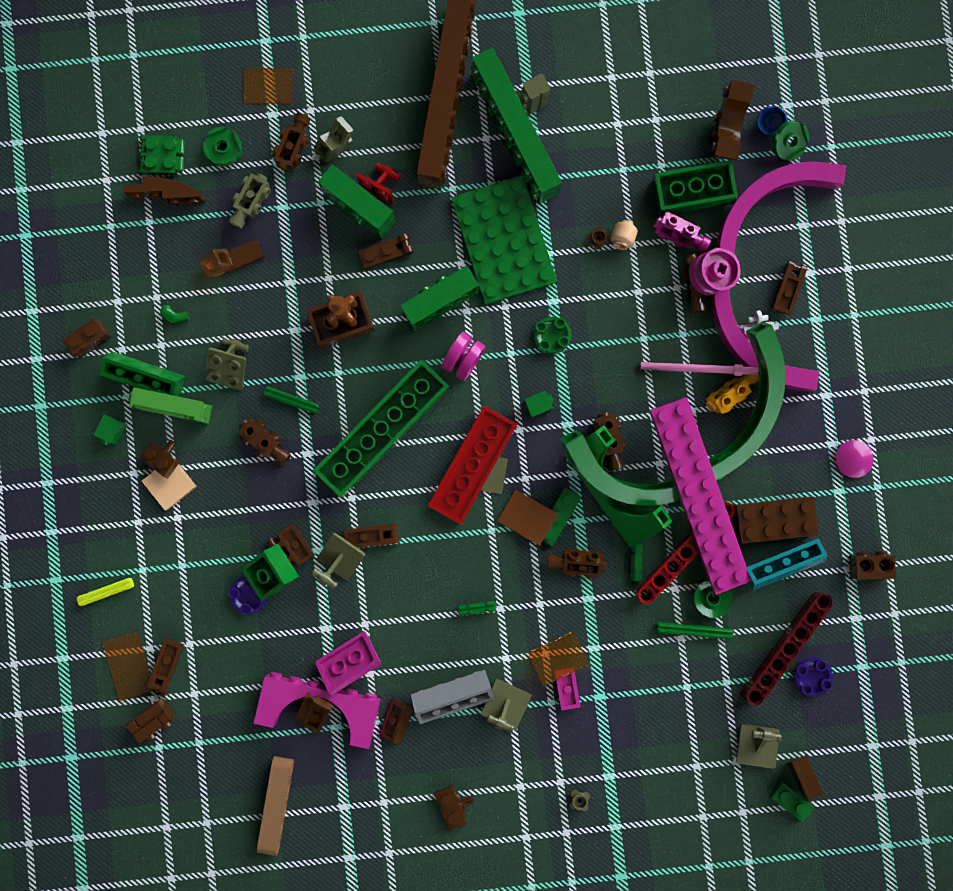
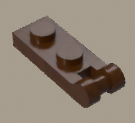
(385, 251)
(789, 288)
(372, 535)
(165, 666)

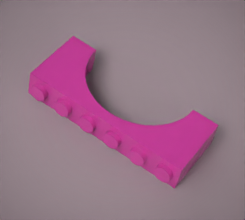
(358, 709)

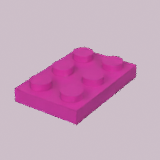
(348, 663)

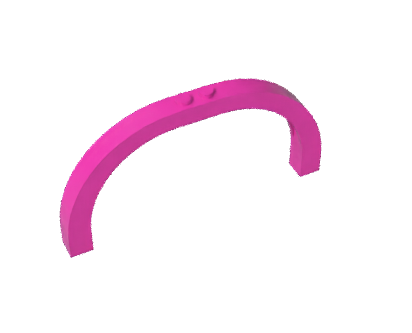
(799, 174)

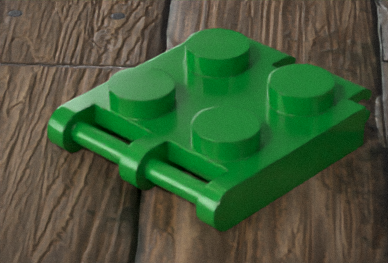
(161, 155)

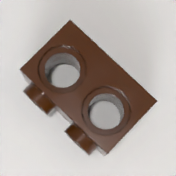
(872, 568)

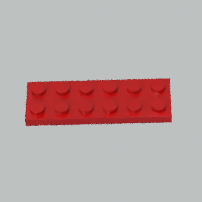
(472, 465)

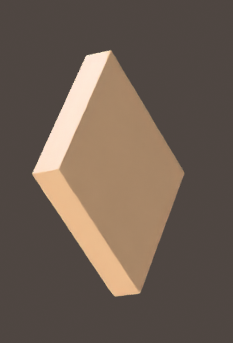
(169, 490)

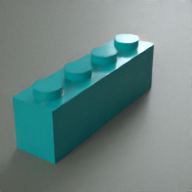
(786, 564)

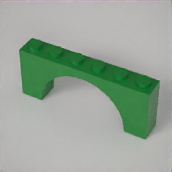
(632, 523)

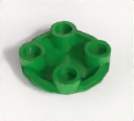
(552, 335)

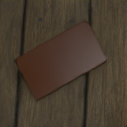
(396, 721)

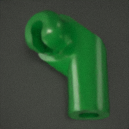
(173, 317)

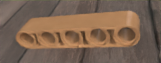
(275, 806)

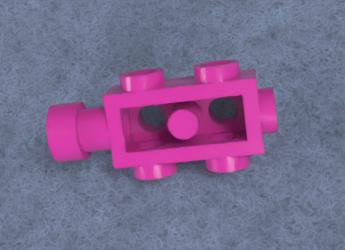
(677, 229)

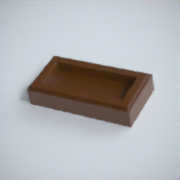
(245, 254)

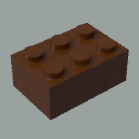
(332, 335)

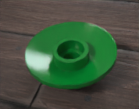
(715, 608)

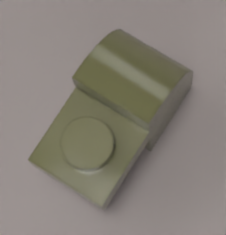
(336, 141)

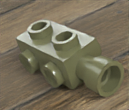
(248, 196)

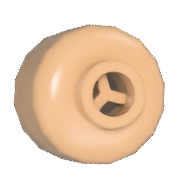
(623, 235)

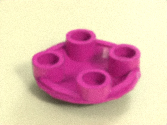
(854, 459)

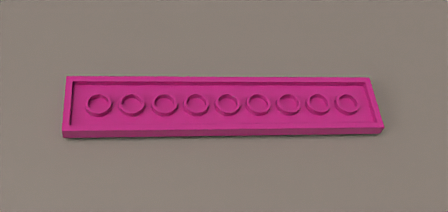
(700, 495)

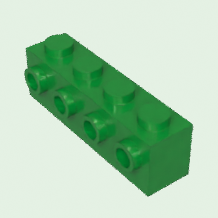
(141, 374)

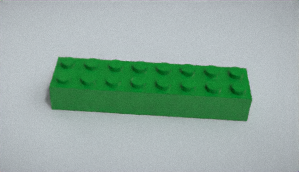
(515, 126)
(381, 429)

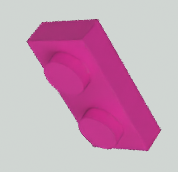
(568, 692)

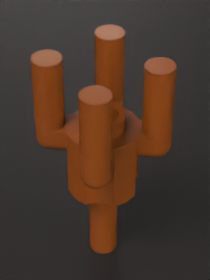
(341, 309)

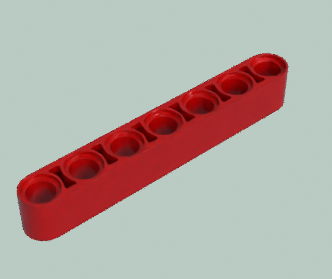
(680, 562)

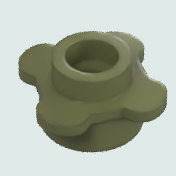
(583, 805)

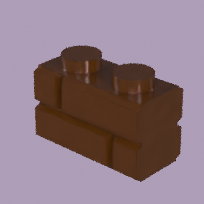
(87, 338)
(149, 721)

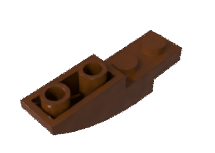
(170, 190)

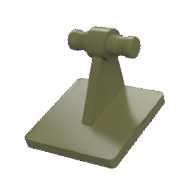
(226, 367)
(340, 558)
(507, 706)
(758, 746)

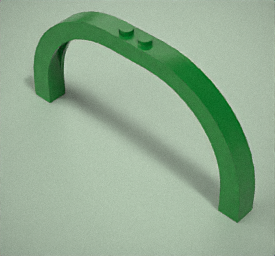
(757, 429)

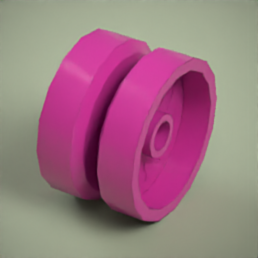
(714, 271)
(461, 355)

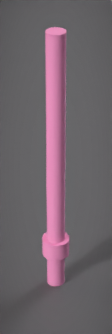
(737, 369)

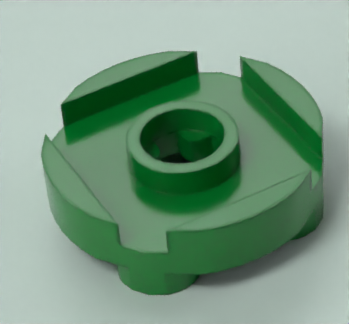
(781, 136)
(229, 138)

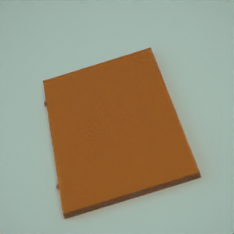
(128, 665)

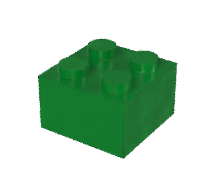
(269, 572)

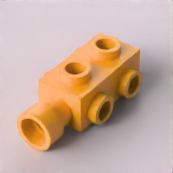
(728, 396)

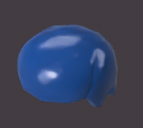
(771, 119)

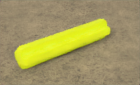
(105, 591)

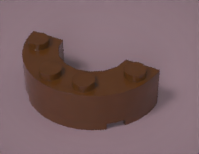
(729, 120)

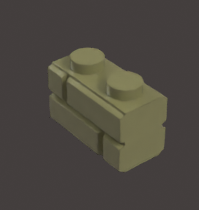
(535, 93)

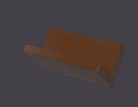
(805, 778)

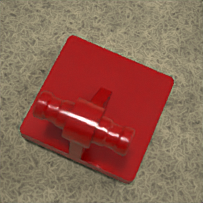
(378, 187)

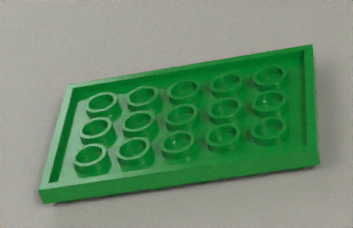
(504, 240)

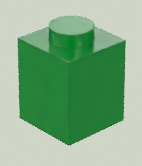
(539, 404)
(110, 430)

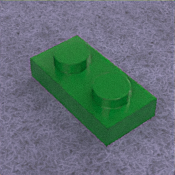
(791, 801)

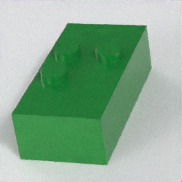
(695, 187)
(356, 201)
(440, 298)

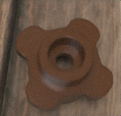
(604, 238)

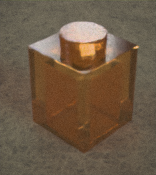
(216, 262)

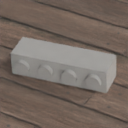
(452, 696)

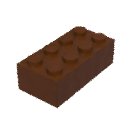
(775, 520)

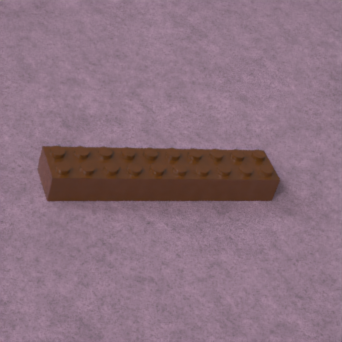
(445, 93)

